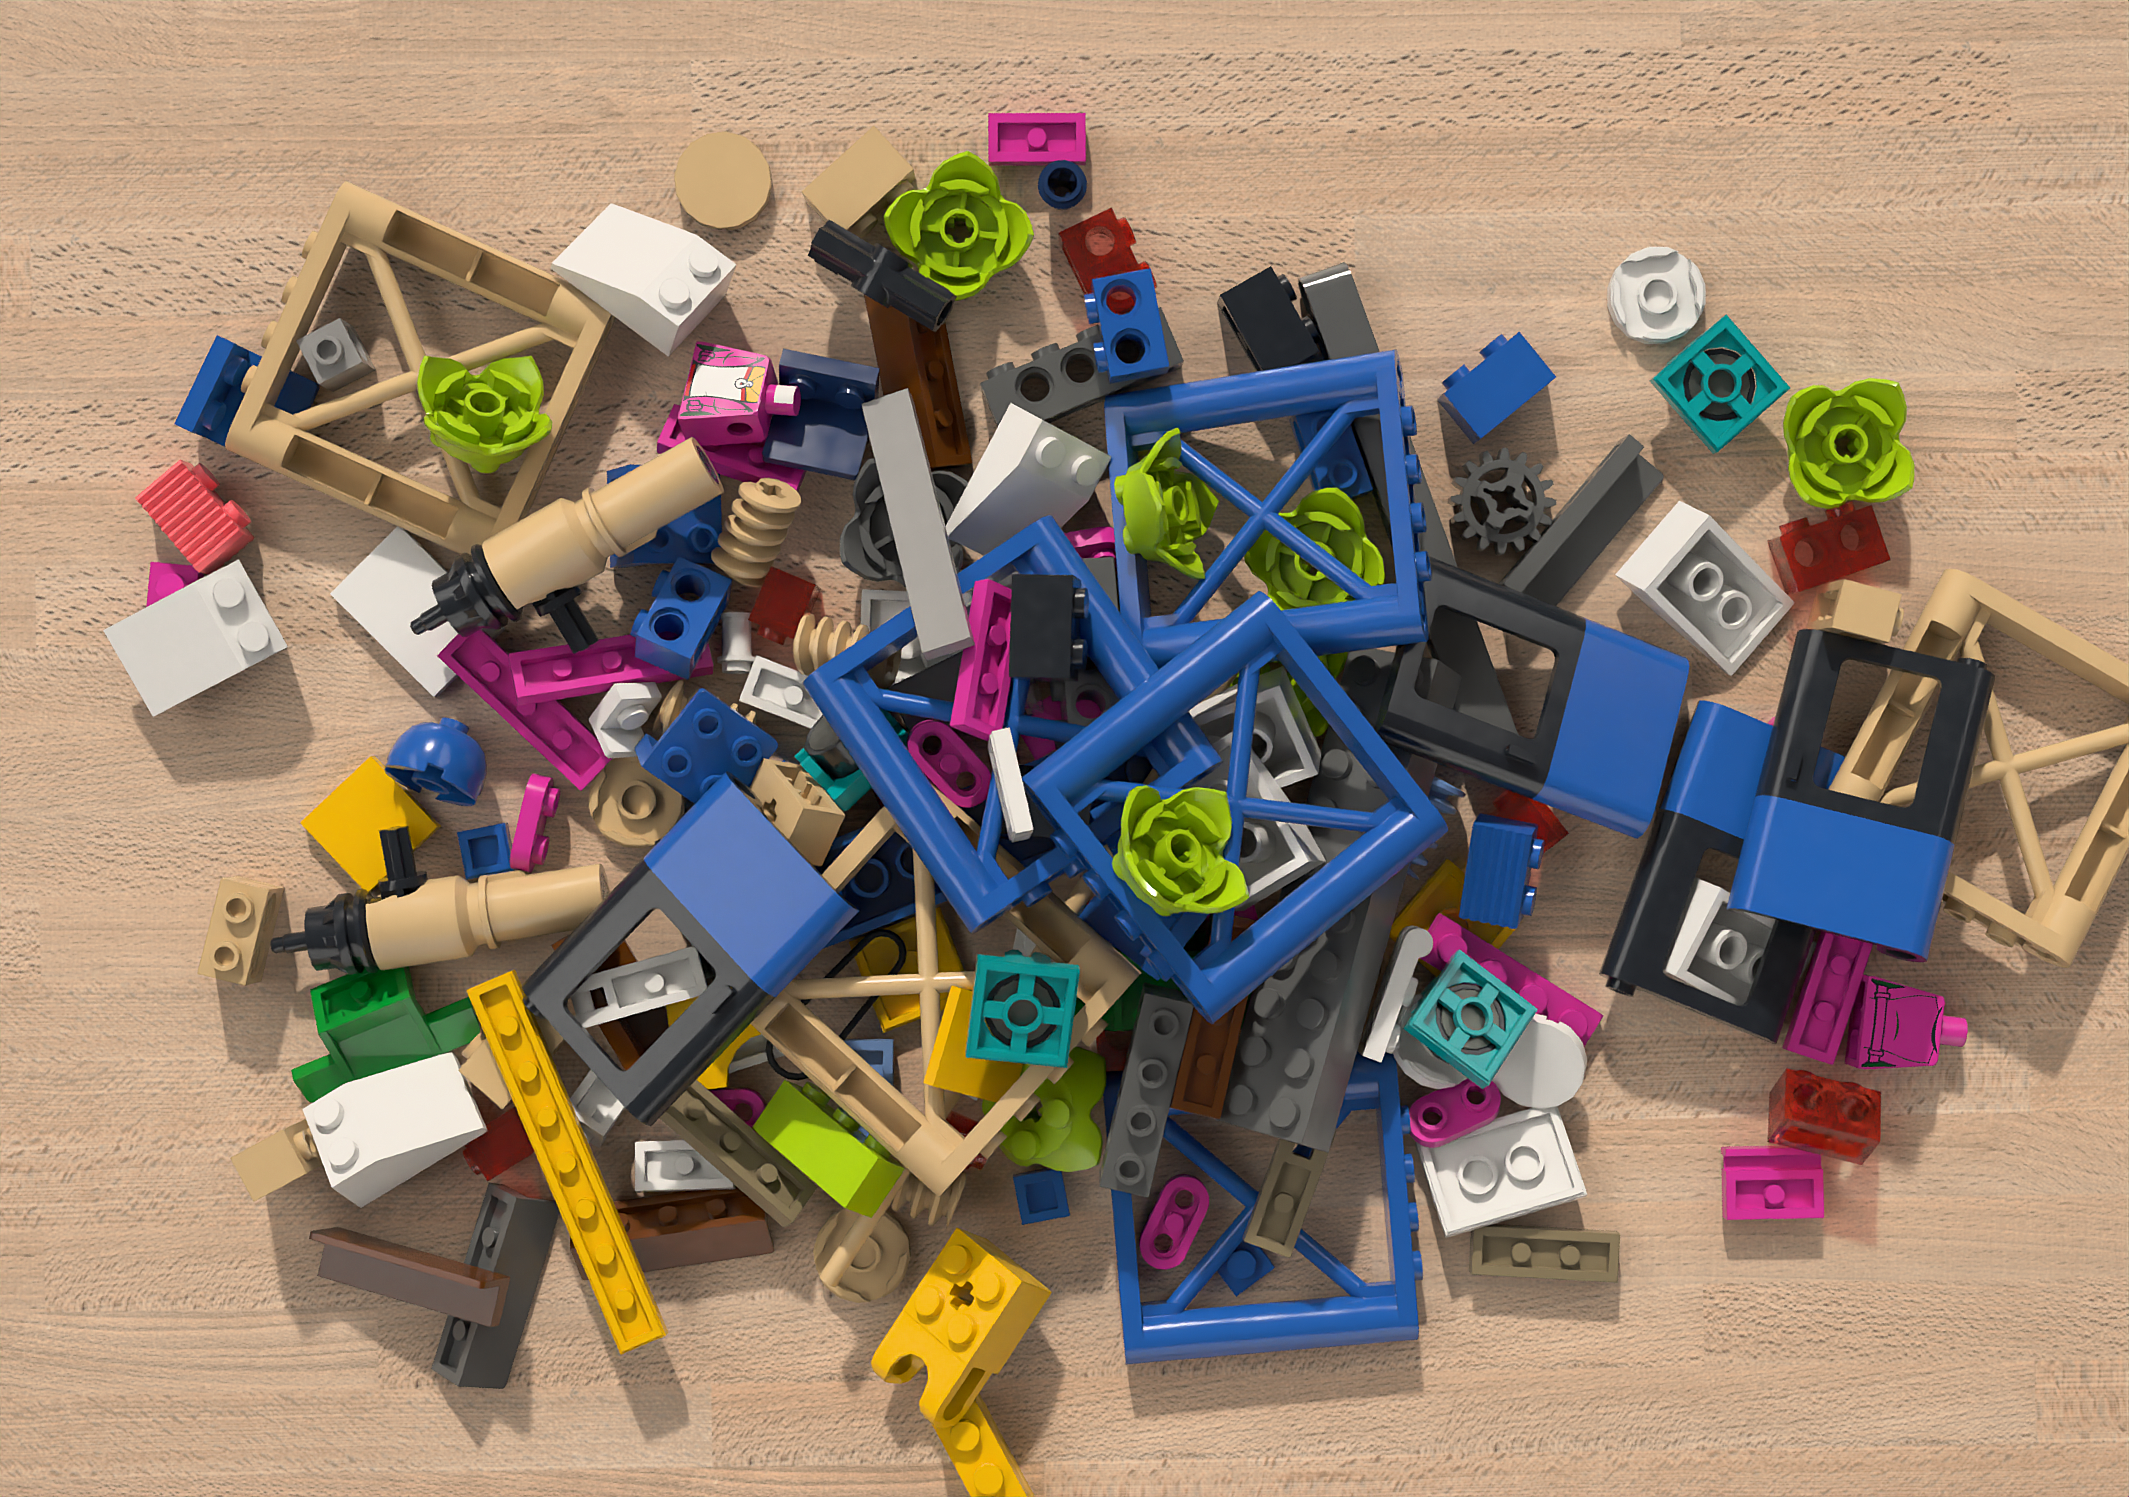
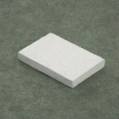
(392, 591)
(1502, 1171)

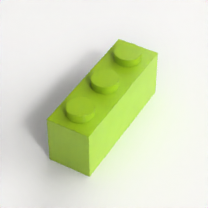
(829, 1147)

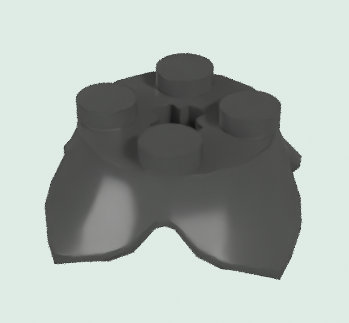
(868, 538)

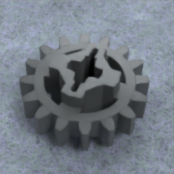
(1492, 521)

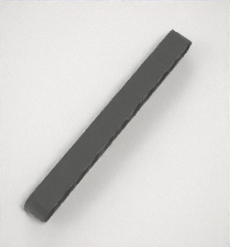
(1453, 638)

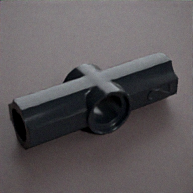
(882, 275)

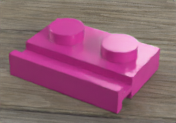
(1771, 1183)

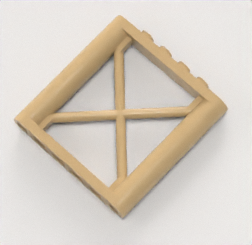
(381, 227)
(1952, 623)
(920, 1141)

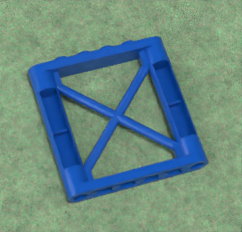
(1356, 388)
(853, 706)
(1392, 835)
(1369, 1315)

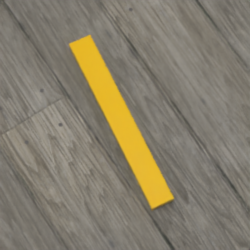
(567, 1162)

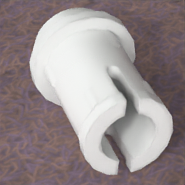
(736, 643)

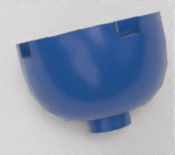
(439, 760)

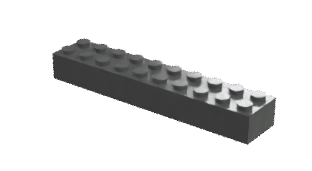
(1313, 1010)

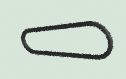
(851, 1025)

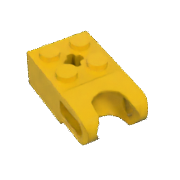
(960, 1325)

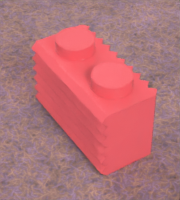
(196, 516)

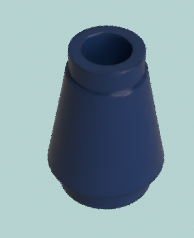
(1063, 174)

